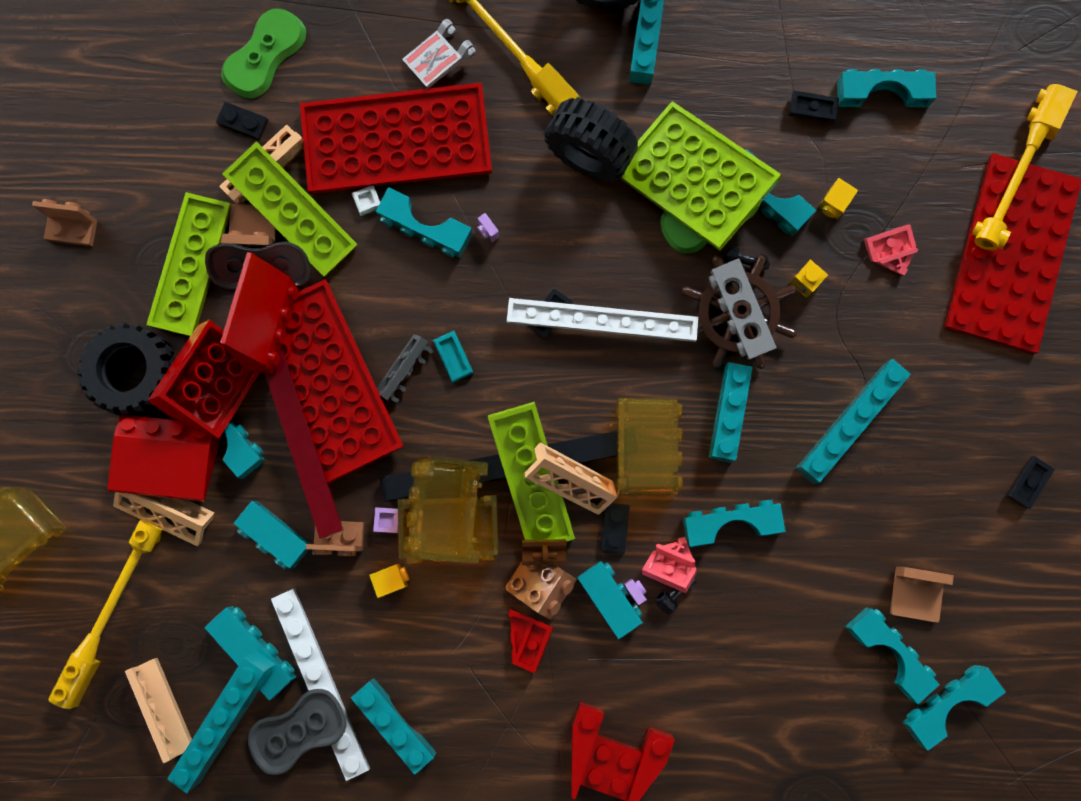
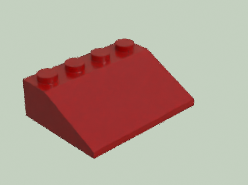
(259, 315)
(204, 383)
(161, 458)

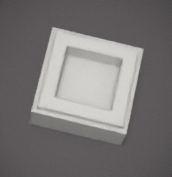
(366, 200)

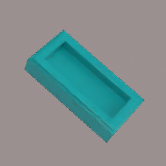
(453, 356)

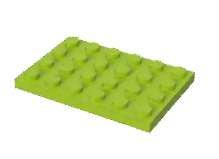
(698, 175)

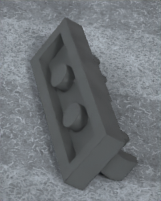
(403, 367)

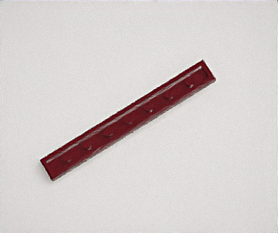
(303, 450)

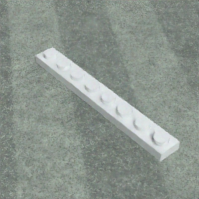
(602, 320)
(317, 676)

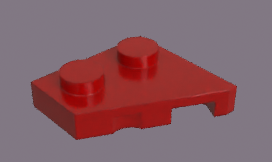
(528, 640)

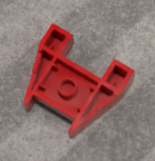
(612, 765)

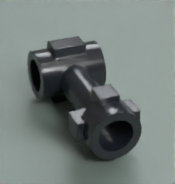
(733, 254)
(667, 602)

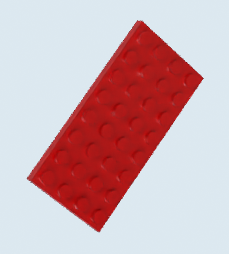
(395, 138)
(1010, 290)
(336, 386)

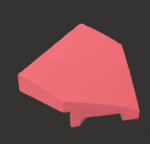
(892, 249)
(672, 565)

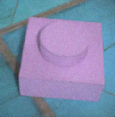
(487, 228)
(386, 520)
(636, 591)

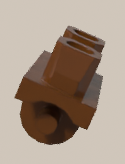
(544, 552)

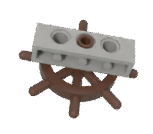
(741, 310)

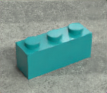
(271, 535)
(610, 599)

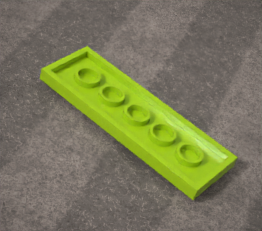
(289, 208)
(184, 274)
(538, 509)

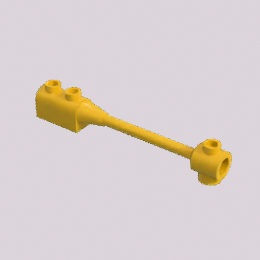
(545, 80)
(1044, 123)
(82, 663)

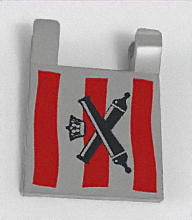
(436, 56)

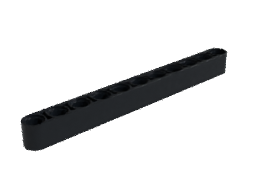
(580, 450)

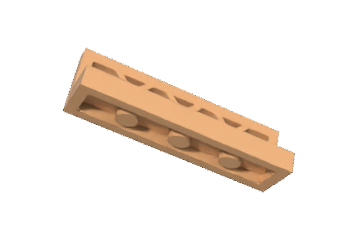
(282, 155)
(581, 477)
(180, 511)
(159, 709)

